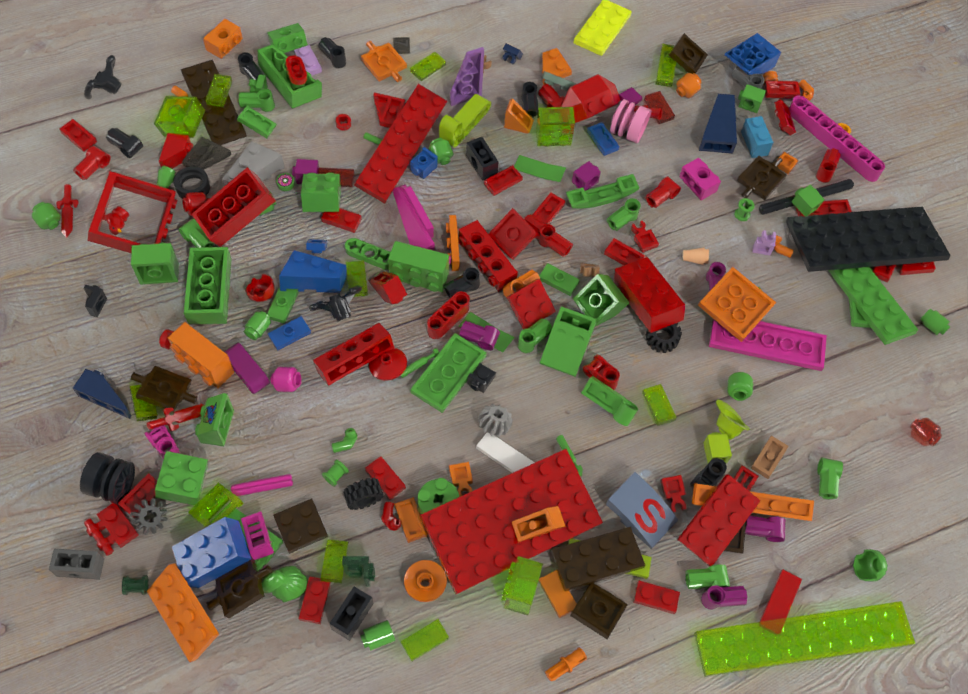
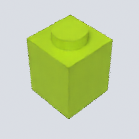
(717, 446)

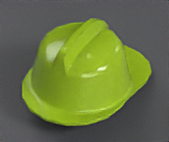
(729, 421)

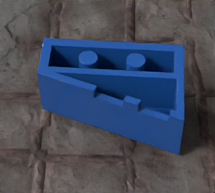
(312, 273)

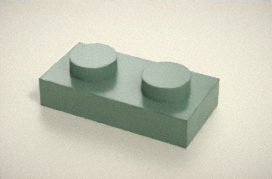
(551, 79)

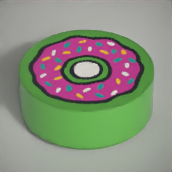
(285, 182)

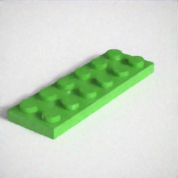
(875, 303)

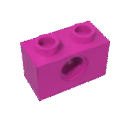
(700, 178)

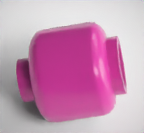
(286, 379)

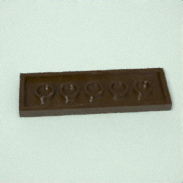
(219, 121)

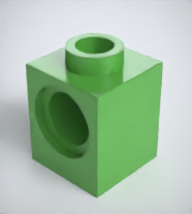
(751, 98)

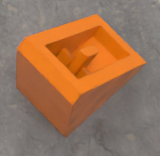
(517, 118)

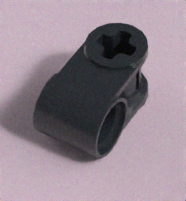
(708, 476)

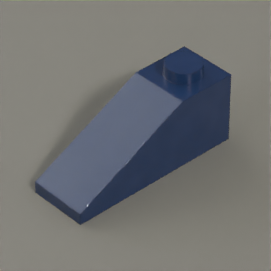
(95, 388)

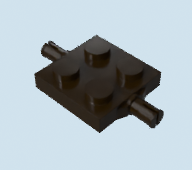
(761, 177)
(163, 388)
(239, 588)

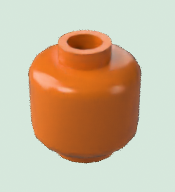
(688, 85)

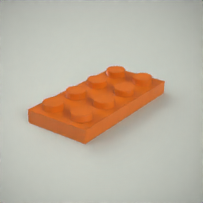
(182, 612)

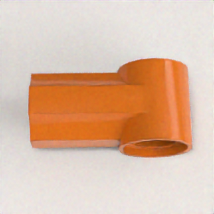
(520, 282)

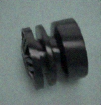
(107, 477)

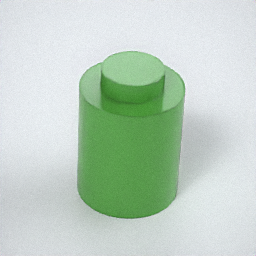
(377, 635)

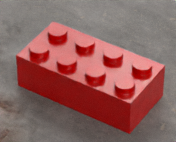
(233, 207)
(649, 294)

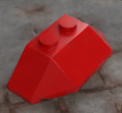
(591, 97)

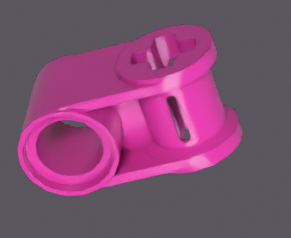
(161, 440)

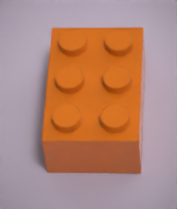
(200, 355)

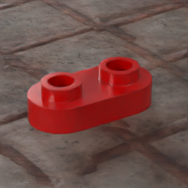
(296, 70)

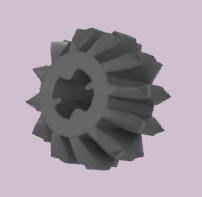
(142, 511)

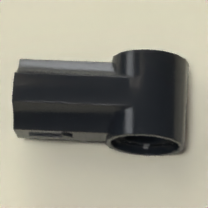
(333, 52)
(248, 66)
(529, 98)
(127, 144)
(462, 283)

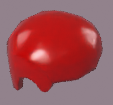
(260, 289)

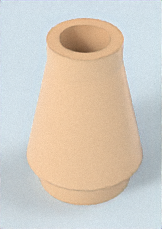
(697, 256)

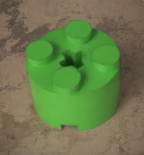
(434, 491)

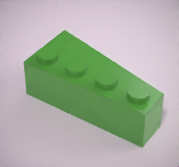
(273, 64)

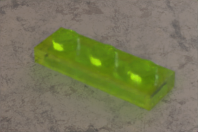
(666, 67)

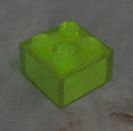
(179, 116)
(555, 126)
(521, 590)

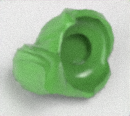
(285, 583)

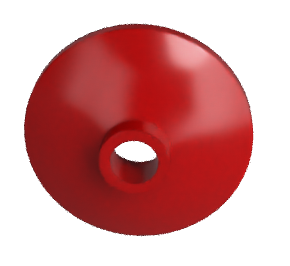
(389, 369)

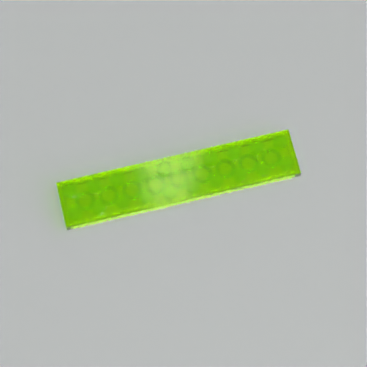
(803, 638)

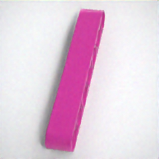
(836, 137)

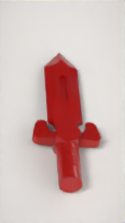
(67, 210)
(178, 416)

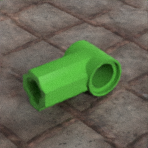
(262, 99)
(624, 215)
(192, 232)
(534, 334)
(830, 473)
(707, 577)

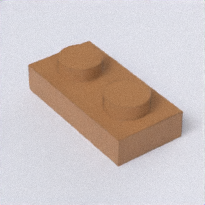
(769, 457)

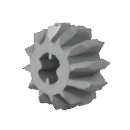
(495, 420)

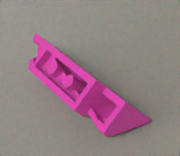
(415, 220)

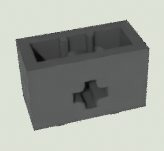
(76, 564)

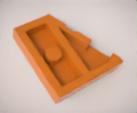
(555, 64)

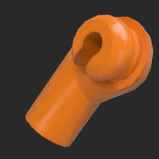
(808, 90)
(783, 250)

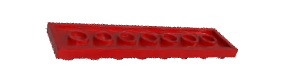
(400, 143)

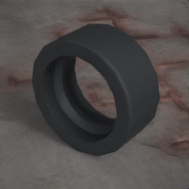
(189, 173)

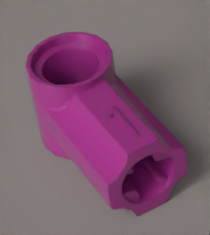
(712, 278)
(484, 336)
(771, 528)
(725, 597)

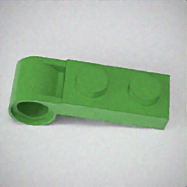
(610, 400)

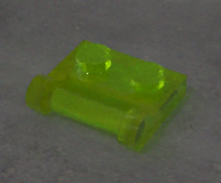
(212, 503)

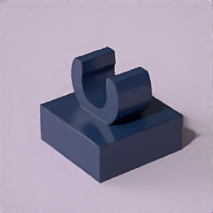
(513, 52)

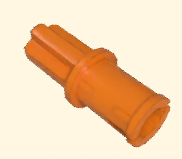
(566, 664)

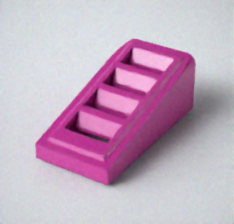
(262, 547)

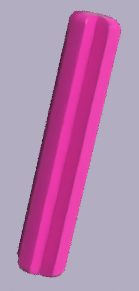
(262, 485)

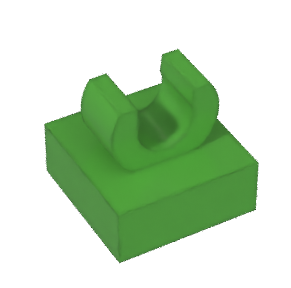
(259, 84)

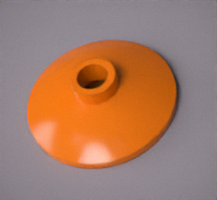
(425, 571)

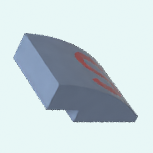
(642, 510)

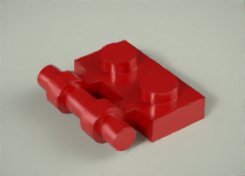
(118, 526)

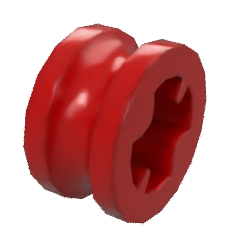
(342, 118)

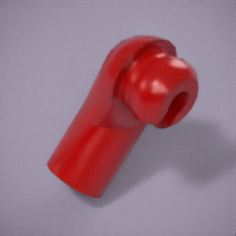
(388, 518)

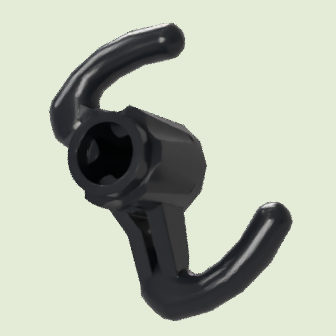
(104, 80)
(338, 304)

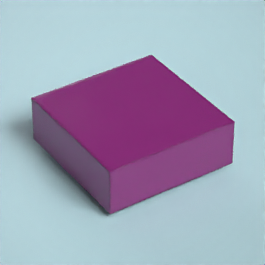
(631, 95)

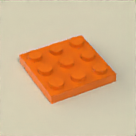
(736, 304)

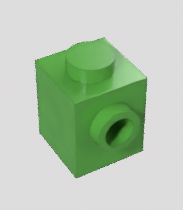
(807, 200)

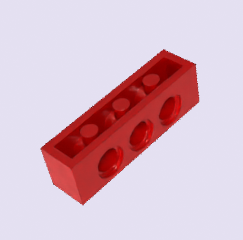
(476, 233)
(353, 353)

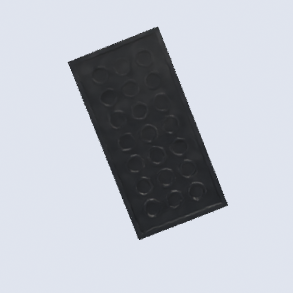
(866, 239)

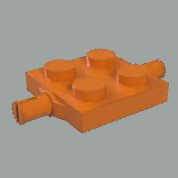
(383, 61)

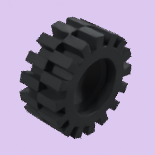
(662, 344)
(363, 493)

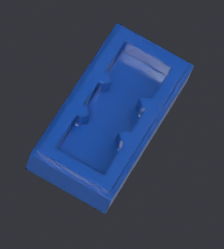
(603, 139)
(289, 333)

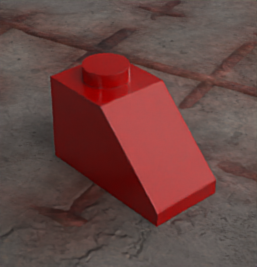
(175, 150)
(388, 287)

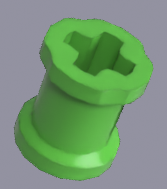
(746, 209)
(335, 473)

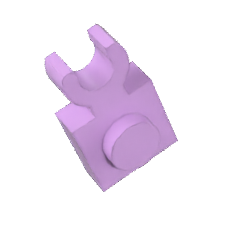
(764, 244)

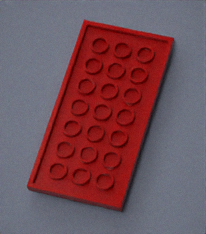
(477, 531)

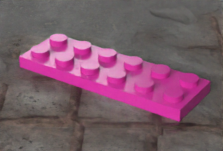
(774, 344)

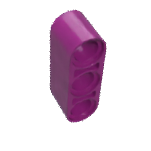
(247, 368)

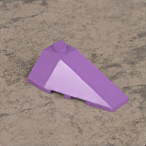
(469, 77)

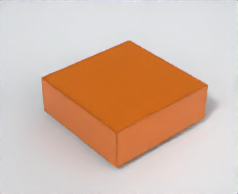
(788, 162)

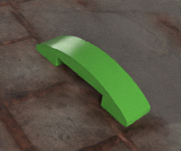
(603, 195)

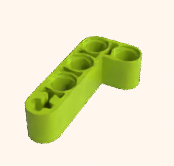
(459, 126)

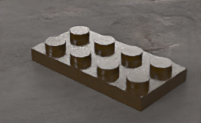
(597, 558)

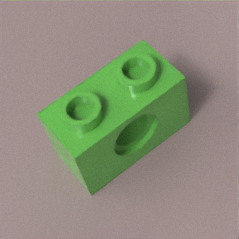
(288, 38)

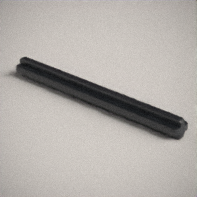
(823, 191)

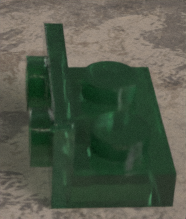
(357, 566)

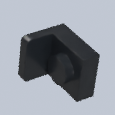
(95, 300)
(481, 378)

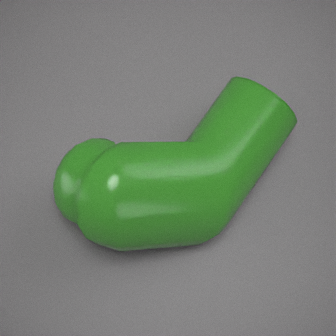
(347, 442)

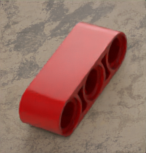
(444, 322)

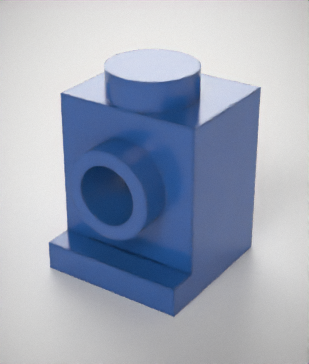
(424, 163)

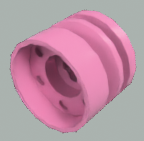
(627, 120)

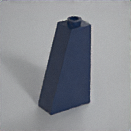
(721, 128)

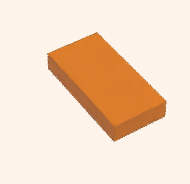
(410, 520)
(561, 600)

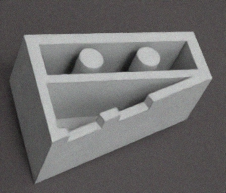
(258, 159)

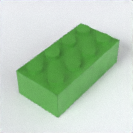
(208, 285)

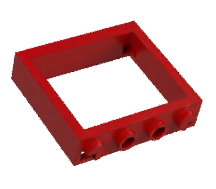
(138, 187)

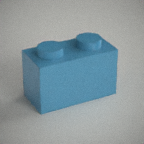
(757, 137)

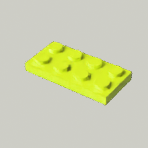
(602, 27)

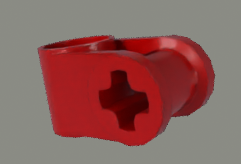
(602, 370)

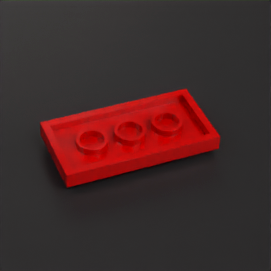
(718, 520)

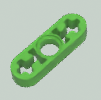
(364, 247)

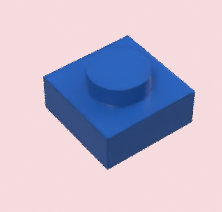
(316, 245)

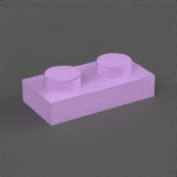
(309, 59)

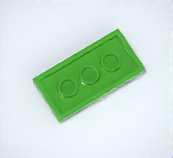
(448, 373)

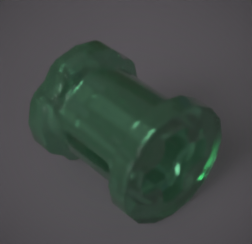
(135, 584)

